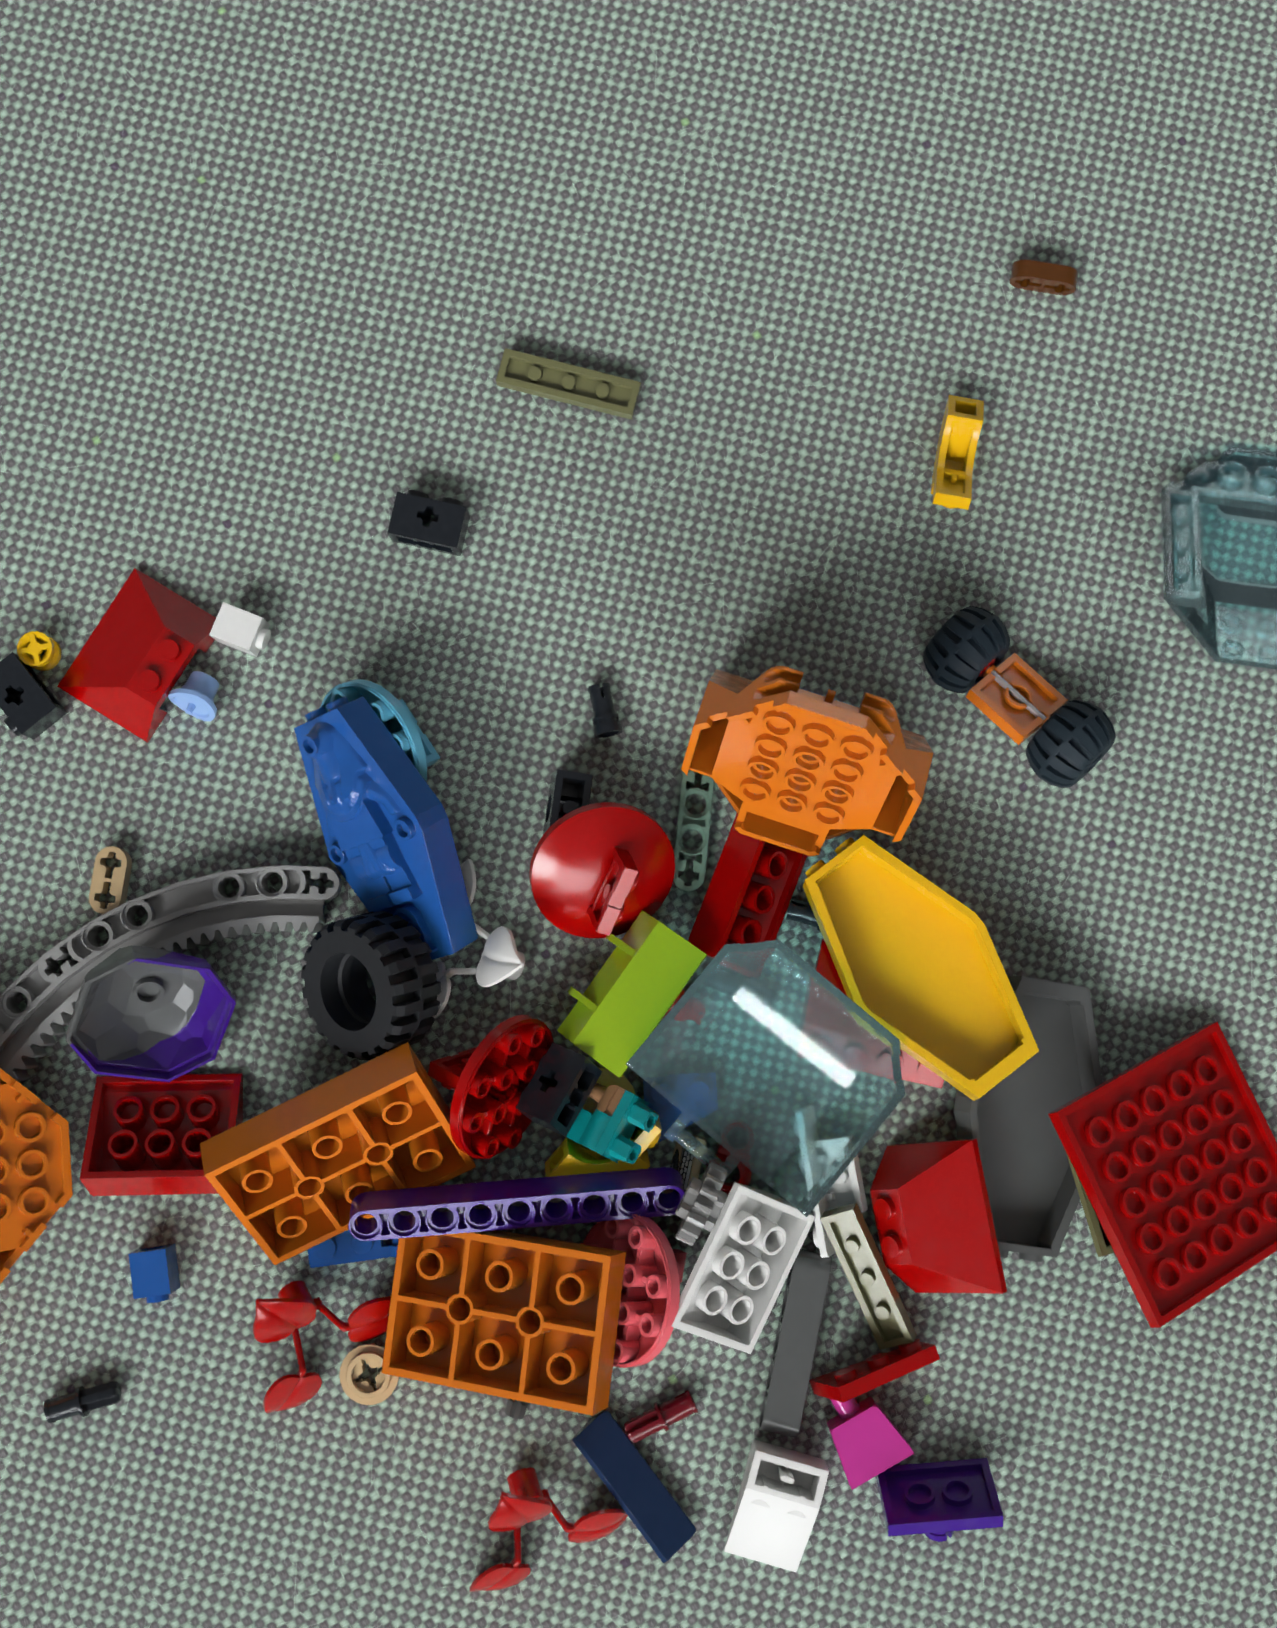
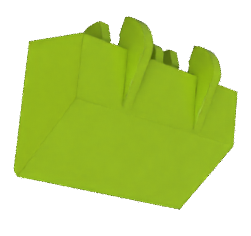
(631, 992)

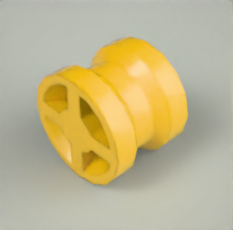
(31, 647)

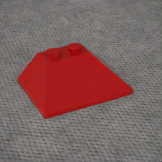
(138, 654)
(937, 1218)

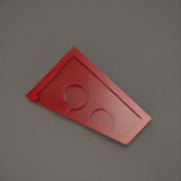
(874, 1371)

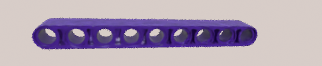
(503, 1215)

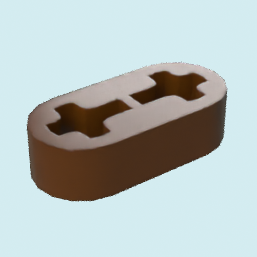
(1043, 277)

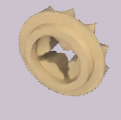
(363, 1390)

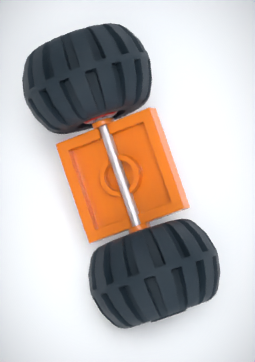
(1017, 698)

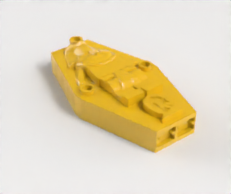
(919, 966)

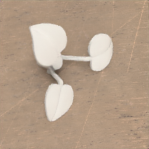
(498, 958)

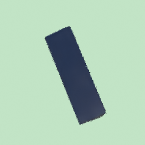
(634, 1485)

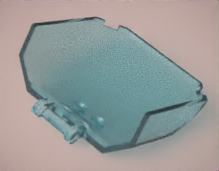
(773, 1070)

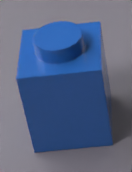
(154, 1272)

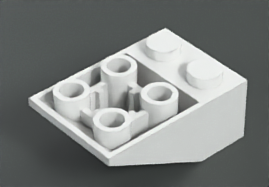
(776, 1505)

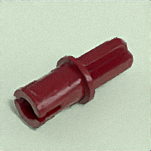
(660, 1417)

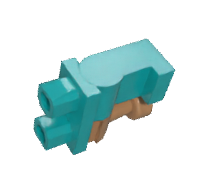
(613, 1123)

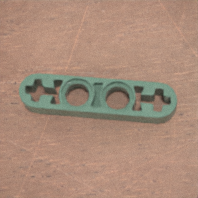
(697, 822)

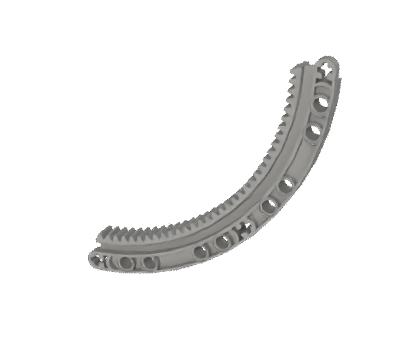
(177, 919)

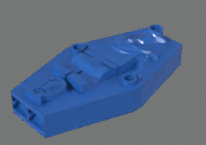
(385, 824)

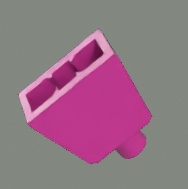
(866, 1440)

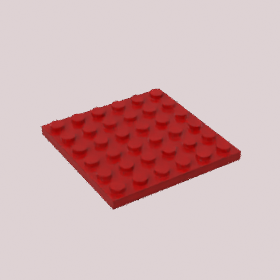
(1177, 1171)

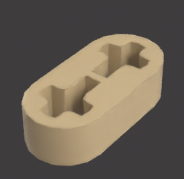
(101, 879)

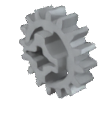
(701, 1204)

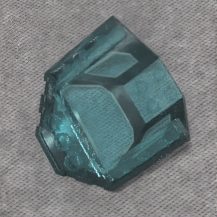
(1224, 555)

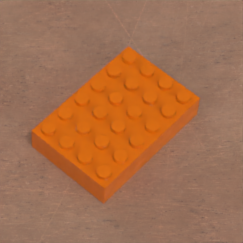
(308, 1158)
(507, 1317)

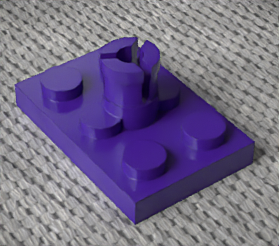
(939, 1498)

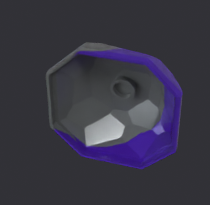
(150, 1014)

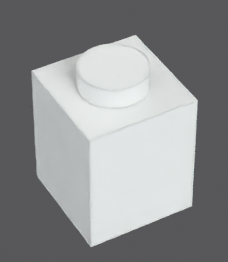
(241, 630)

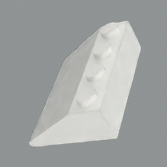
(742, 1268)

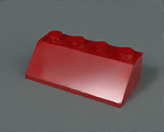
(746, 893)

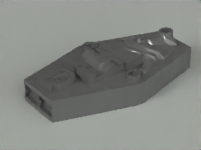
(1018, 1146)

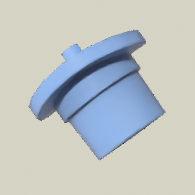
(197, 696)

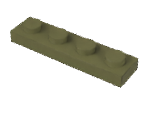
(568, 383)
(868, 1276)

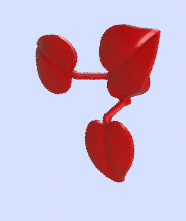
(295, 1309)
(530, 1504)

